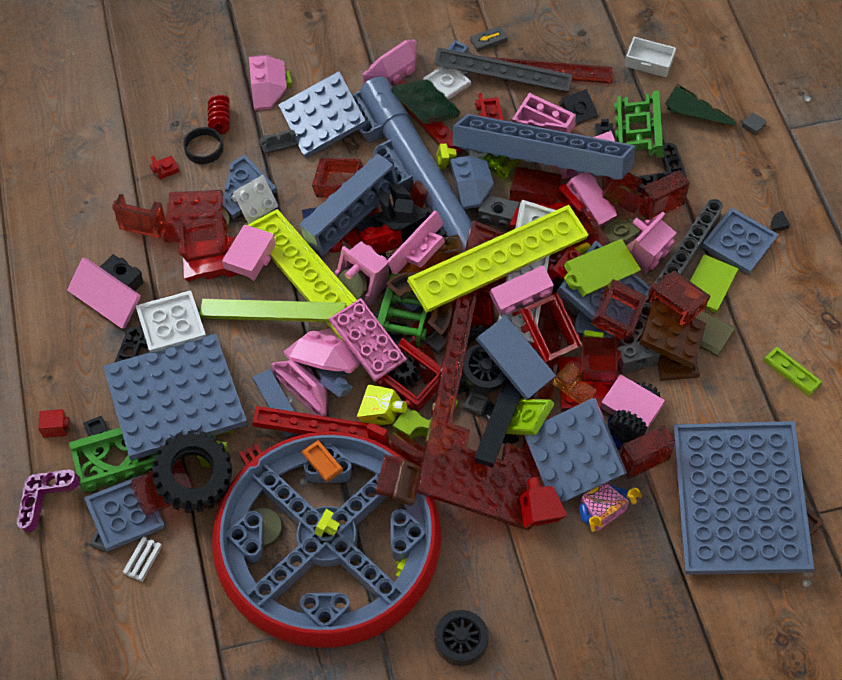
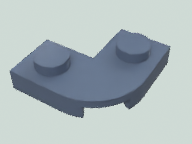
(335, 382)

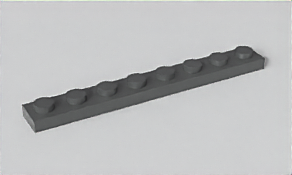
(503, 69)

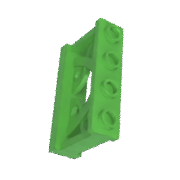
(107, 474)

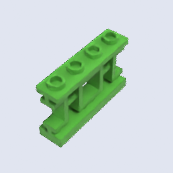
(653, 124)

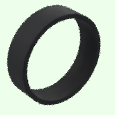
(200, 132)

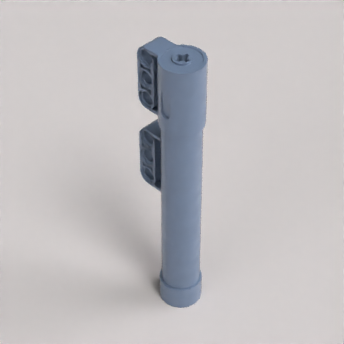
(408, 153)

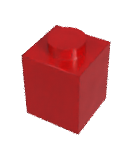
(53, 423)

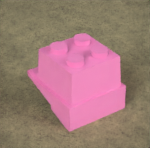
(652, 243)
(368, 262)

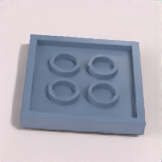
(740, 241)
(120, 516)

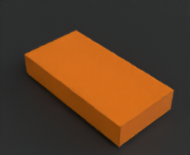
(322, 461)

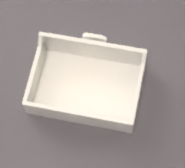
(650, 57)

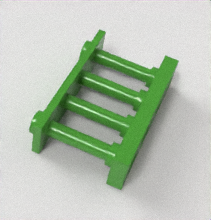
(388, 311)

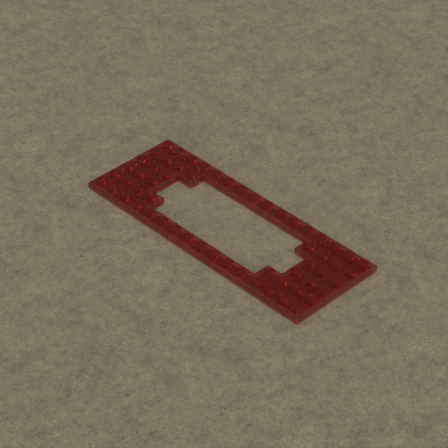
(447, 463)

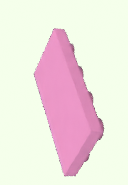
(104, 293)
(367, 339)

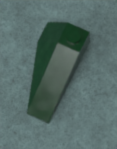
(687, 103)

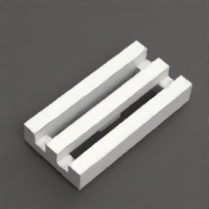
(150, 543)

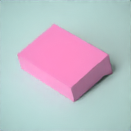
(249, 252)
(632, 397)

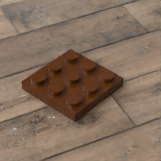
(669, 338)

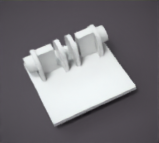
(255, 199)

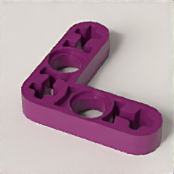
(32, 490)

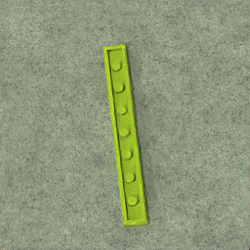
(269, 310)

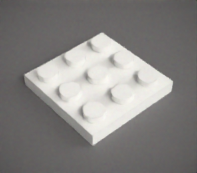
(170, 321)

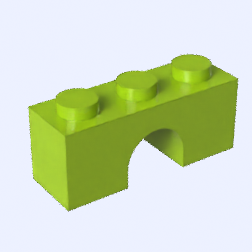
(411, 424)

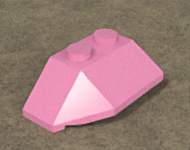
(395, 63)
(267, 80)
(323, 352)
(303, 385)

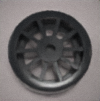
(482, 368)
(461, 638)

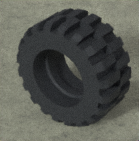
(187, 445)

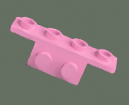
(419, 245)

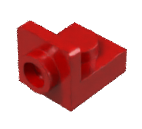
(164, 167)

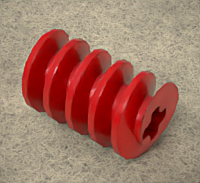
(219, 113)

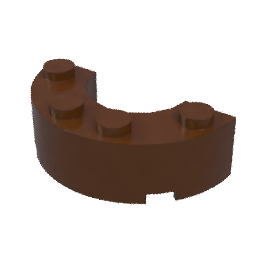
(440, 316)

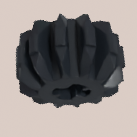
(406, 373)

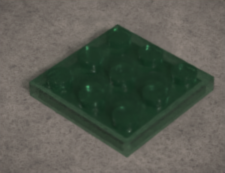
(425, 101)

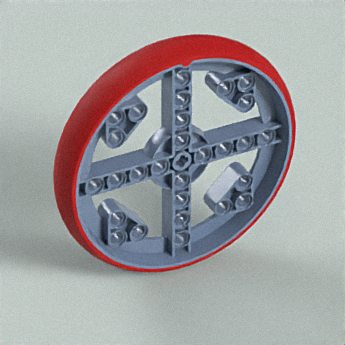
(305, 627)

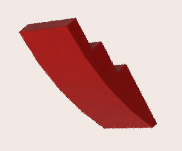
(207, 267)

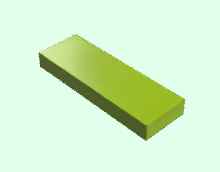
(792, 371)

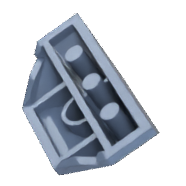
(471, 180)

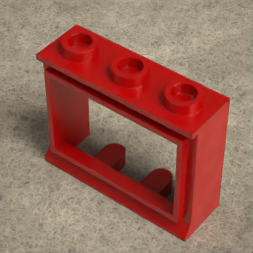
(563, 320)
(413, 401)

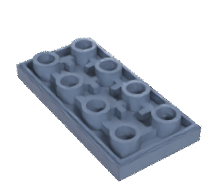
(515, 357)

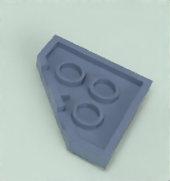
(240, 173)

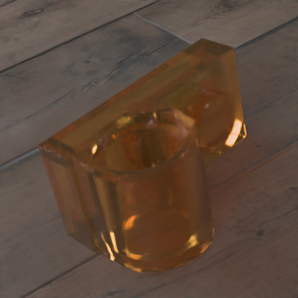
(570, 382)

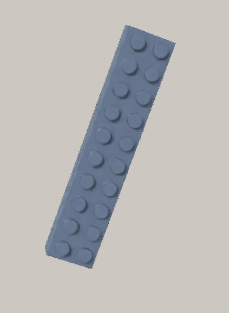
(544, 146)

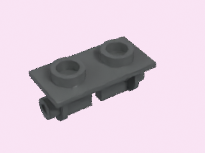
(276, 142)

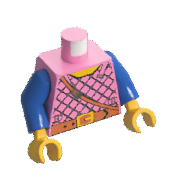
(605, 504)

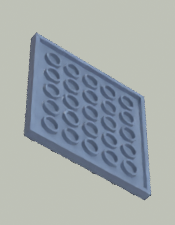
(173, 394)

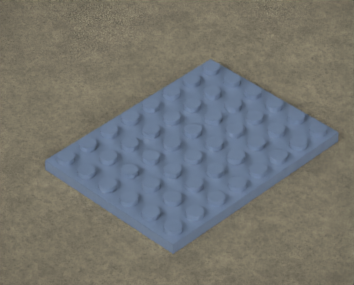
(742, 498)

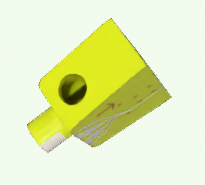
(380, 406)

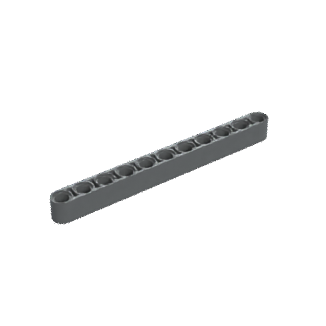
(685, 254)

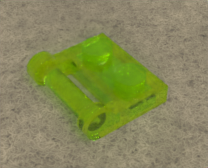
(495, 164)

